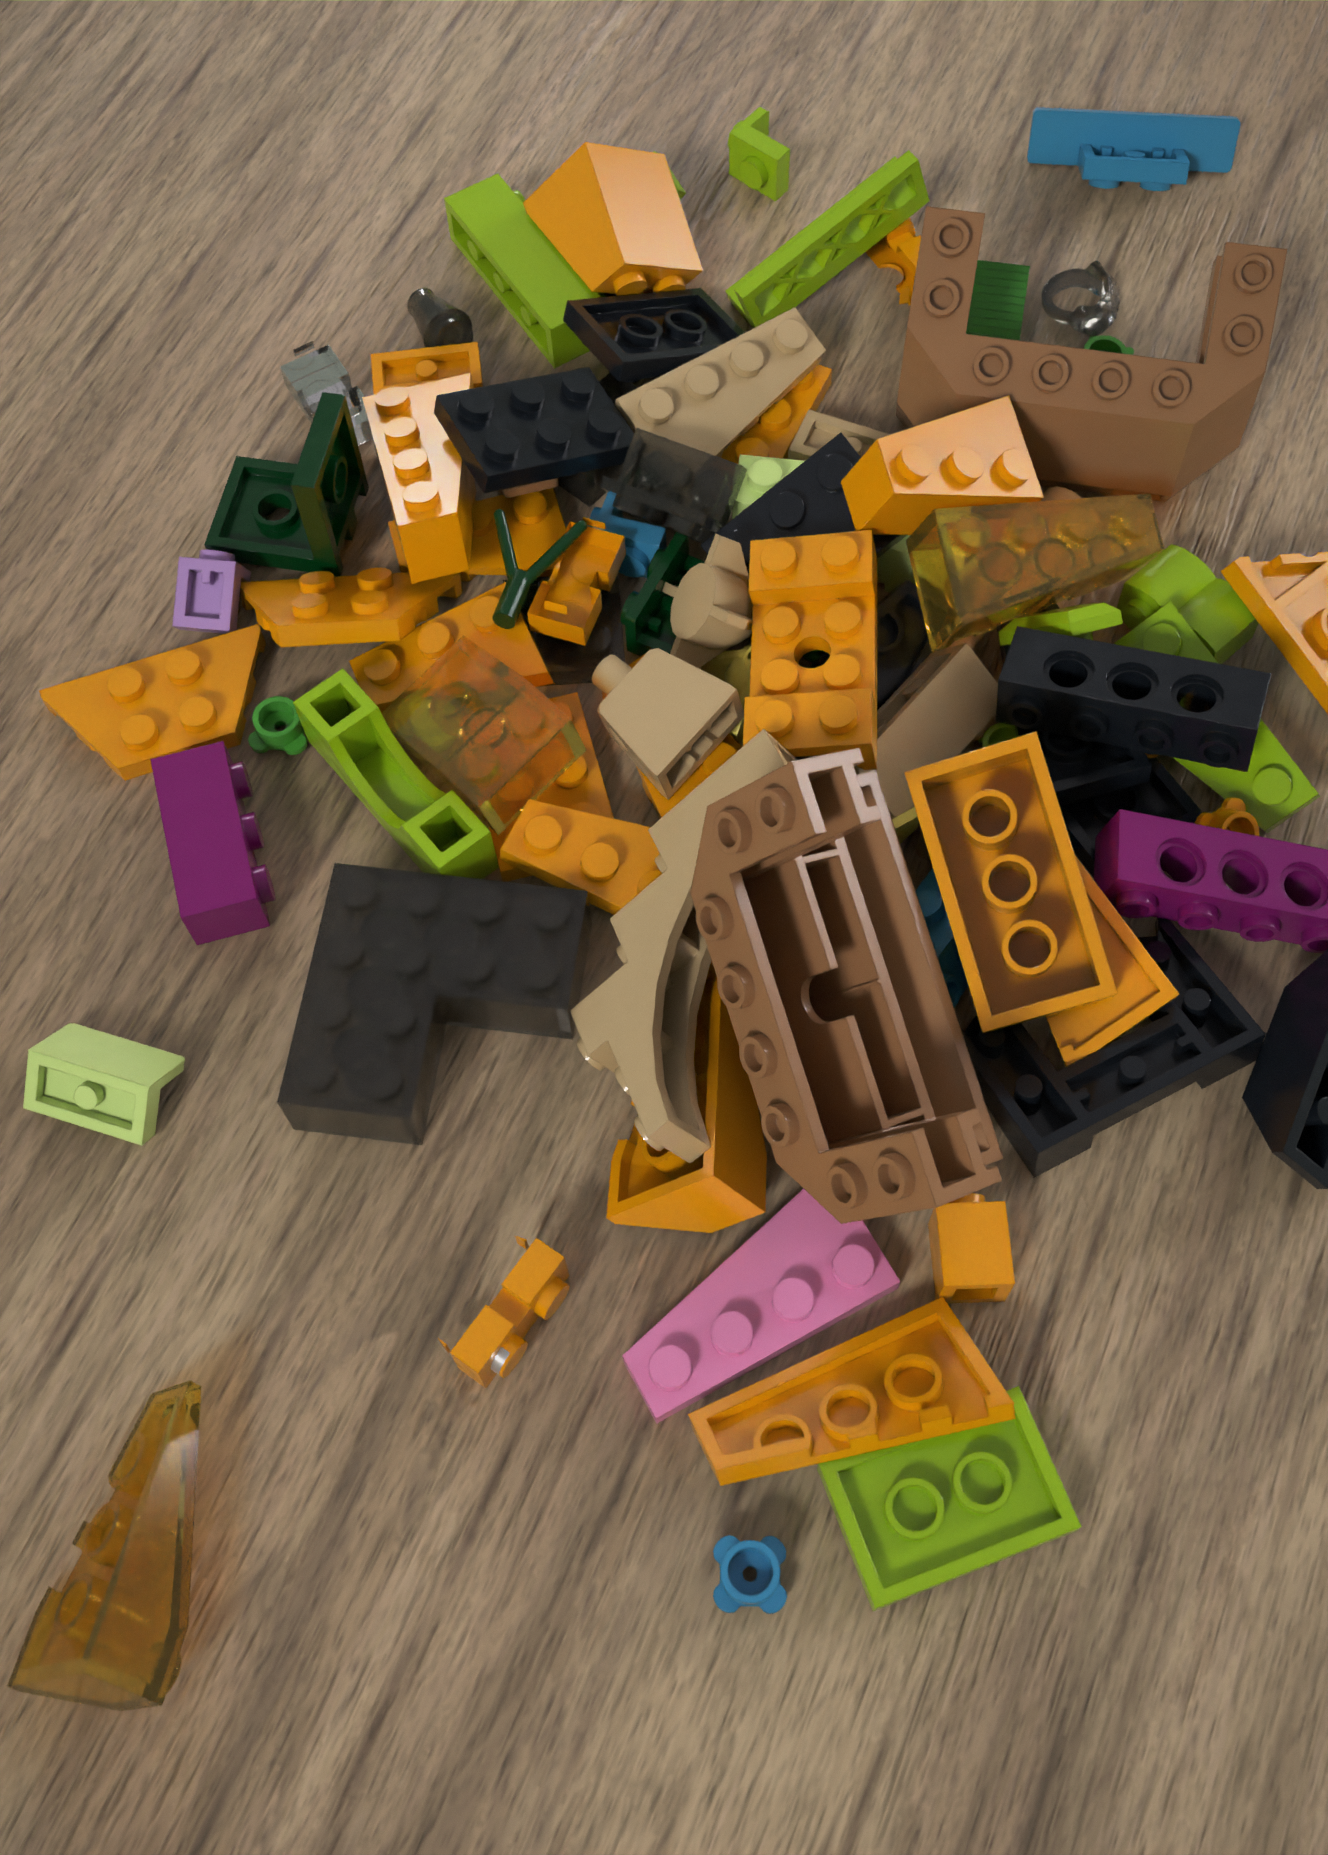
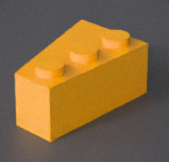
(944, 463)

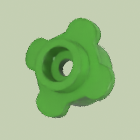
(270, 715)

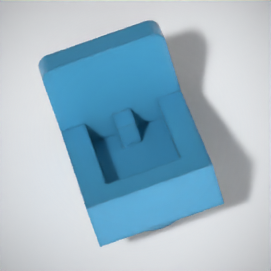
(641, 538)

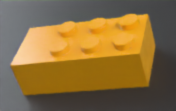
(1010, 883)

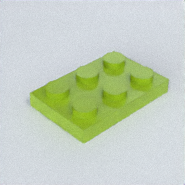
(947, 1505)

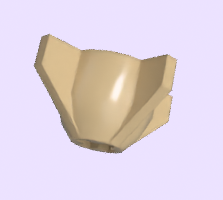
(711, 604)

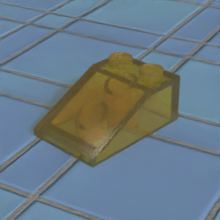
(484, 732)

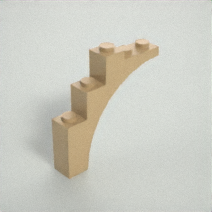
(647, 1011)

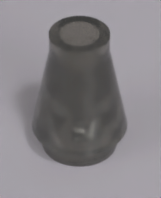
(439, 320)

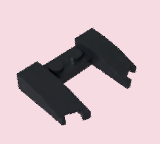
(1057, 1113)

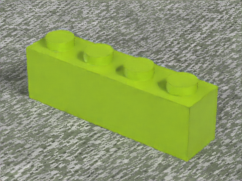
(518, 264)

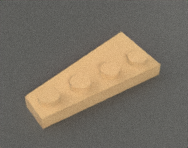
(727, 388)

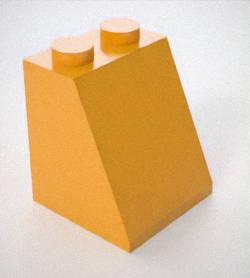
(617, 221)

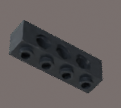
(1132, 698)

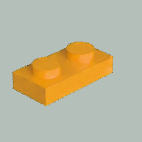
(425, 365)

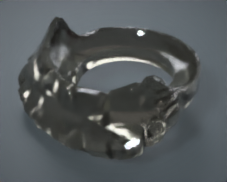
(1084, 319)

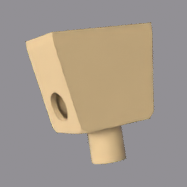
(665, 714)

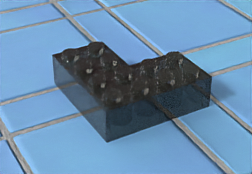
(401, 963)

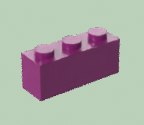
(212, 842)

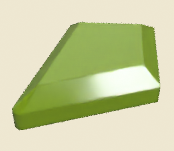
(1070, 621)

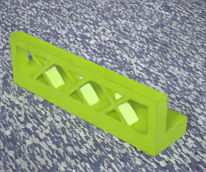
(831, 241)

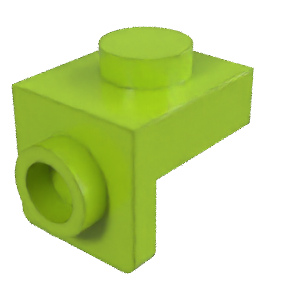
(757, 157)

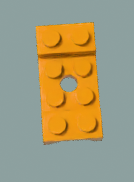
(807, 599)

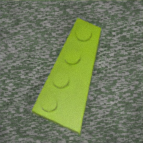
(1274, 783)

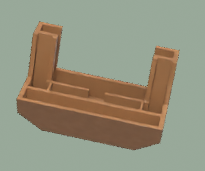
(1088, 413)
(839, 994)

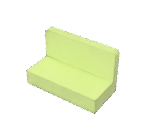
(99, 1081)

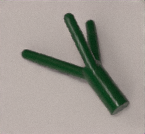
(518, 580)

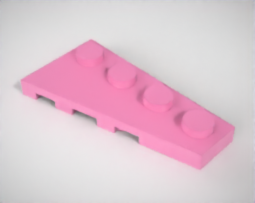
(760, 1302)

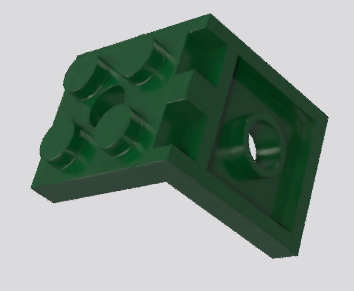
(316, 491)

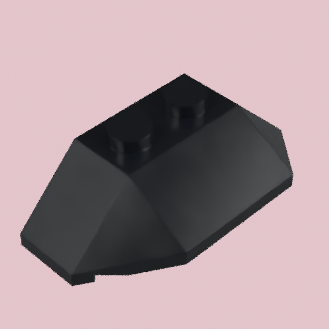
(1291, 1076)

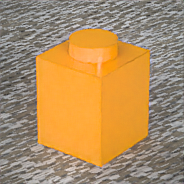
(971, 1250)

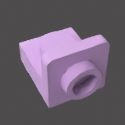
(208, 592)

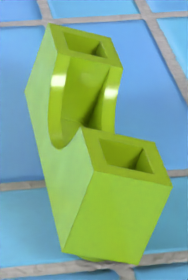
(360, 747)

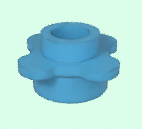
(734, 1589)

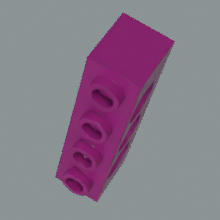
(1274, 883)

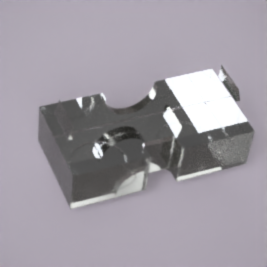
(321, 373)

